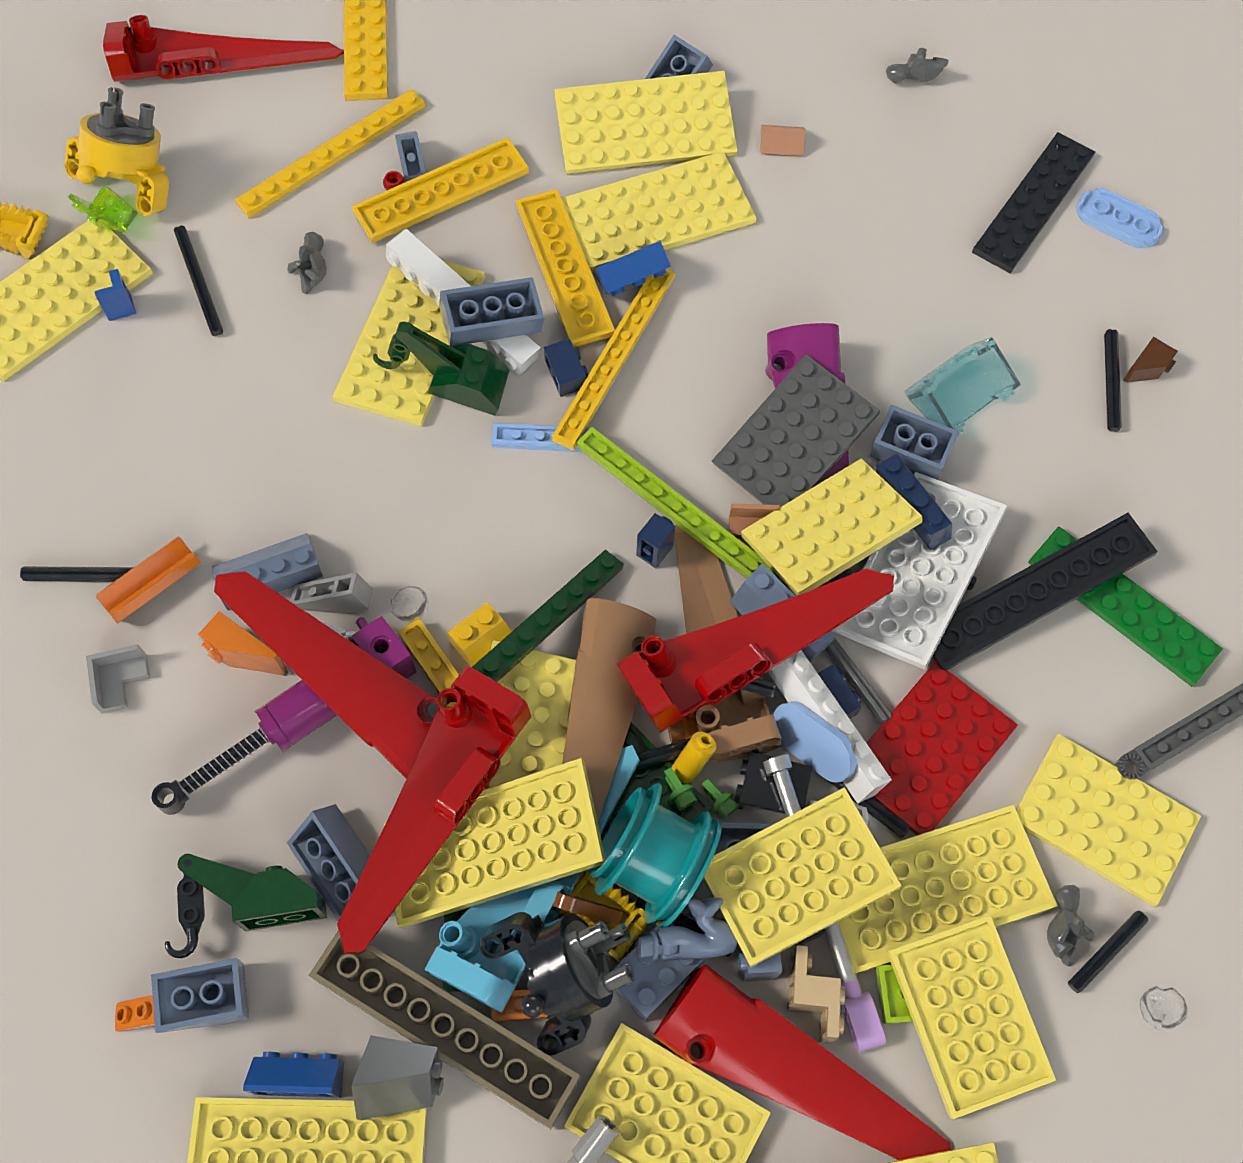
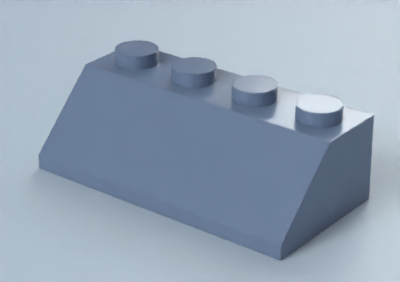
(277, 565)
(765, 589)
(330, 855)

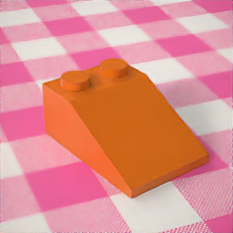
(237, 647)

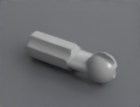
(594, 1141)

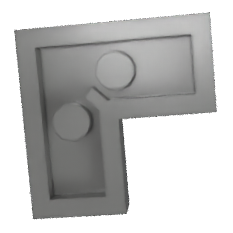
(109, 673)

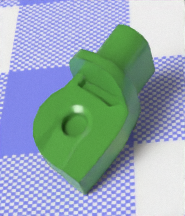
(682, 794)
(724, 803)

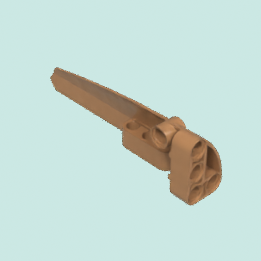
(600, 694)

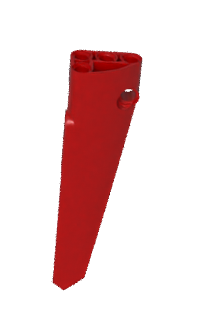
(444, 782)

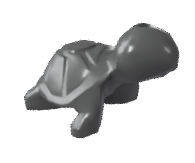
(917, 68)
(311, 263)
(1066, 926)

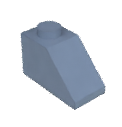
(410, 155)

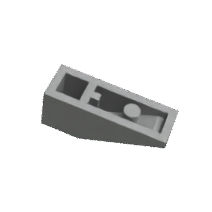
(334, 594)

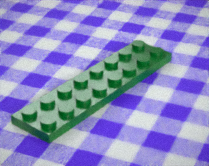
(1143, 620)

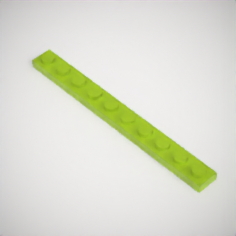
(670, 503)

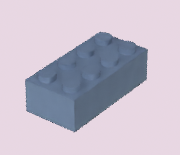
(491, 311)

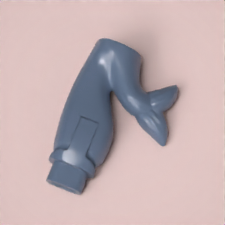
(682, 942)

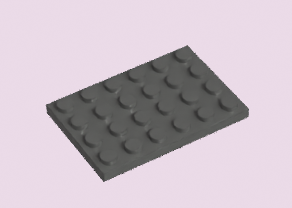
(796, 435)

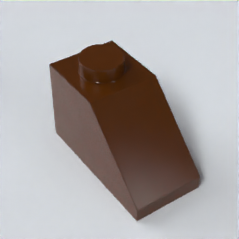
(1152, 362)

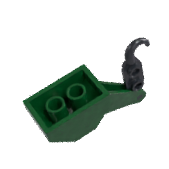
(256, 900)

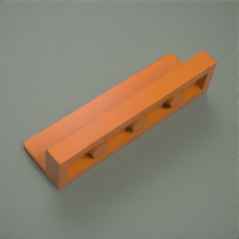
(147, 579)

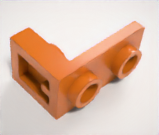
(134, 1014)

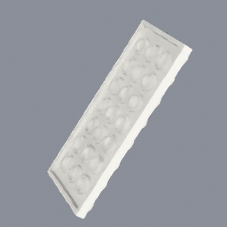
(925, 580)

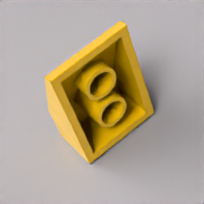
(476, 633)

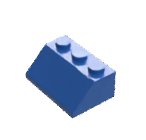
(633, 268)
(295, 1075)

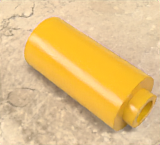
(694, 757)

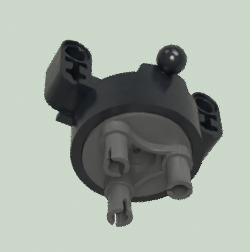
(564, 971)

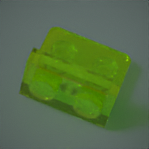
(106, 210)

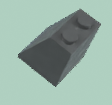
(396, 1078)

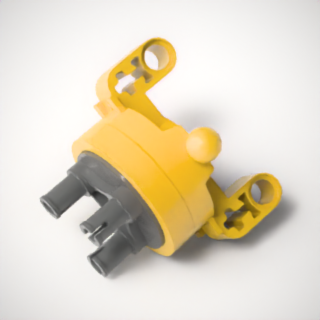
(120, 149)

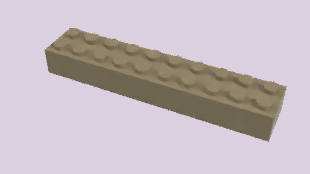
(463, 1035)

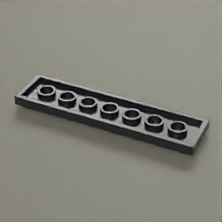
(1033, 202)

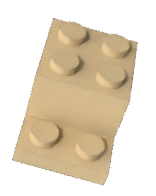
(815, 995)

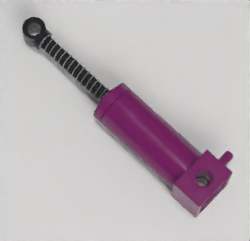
(288, 716)

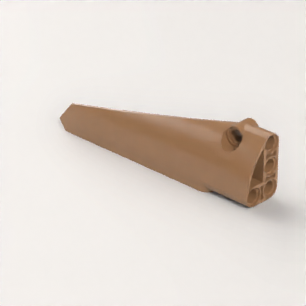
(742, 718)

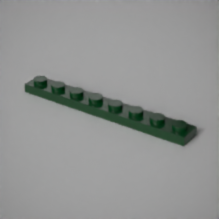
(549, 617)

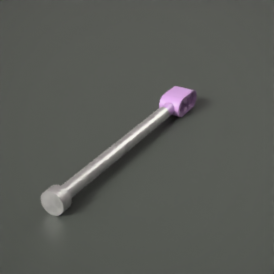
(858, 1005)

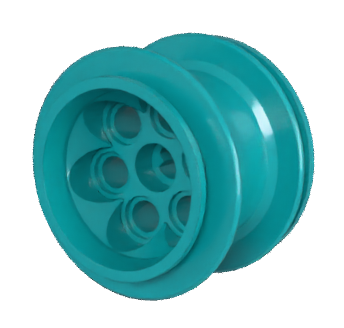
(656, 854)

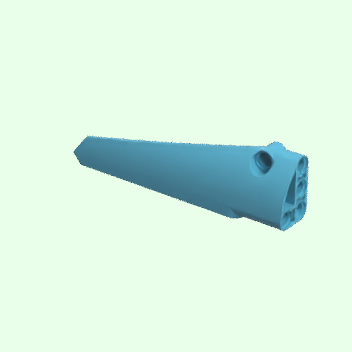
(495, 979)

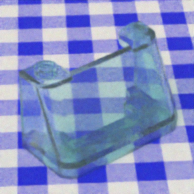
(964, 385)

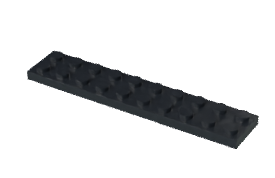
(1042, 589)

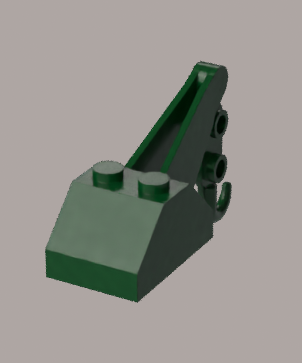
(459, 372)

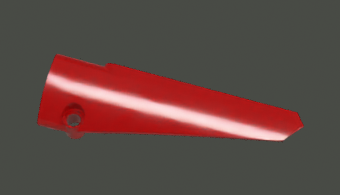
(172, 54)
(729, 655)
(359, 688)
(776, 1059)

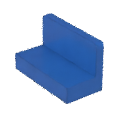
(116, 300)

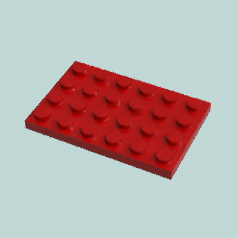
(936, 747)

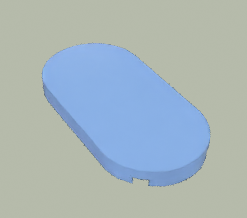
(1119, 218)
(815, 742)

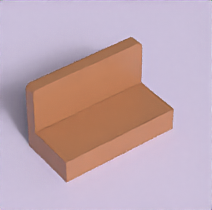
(782, 140)
(744, 515)

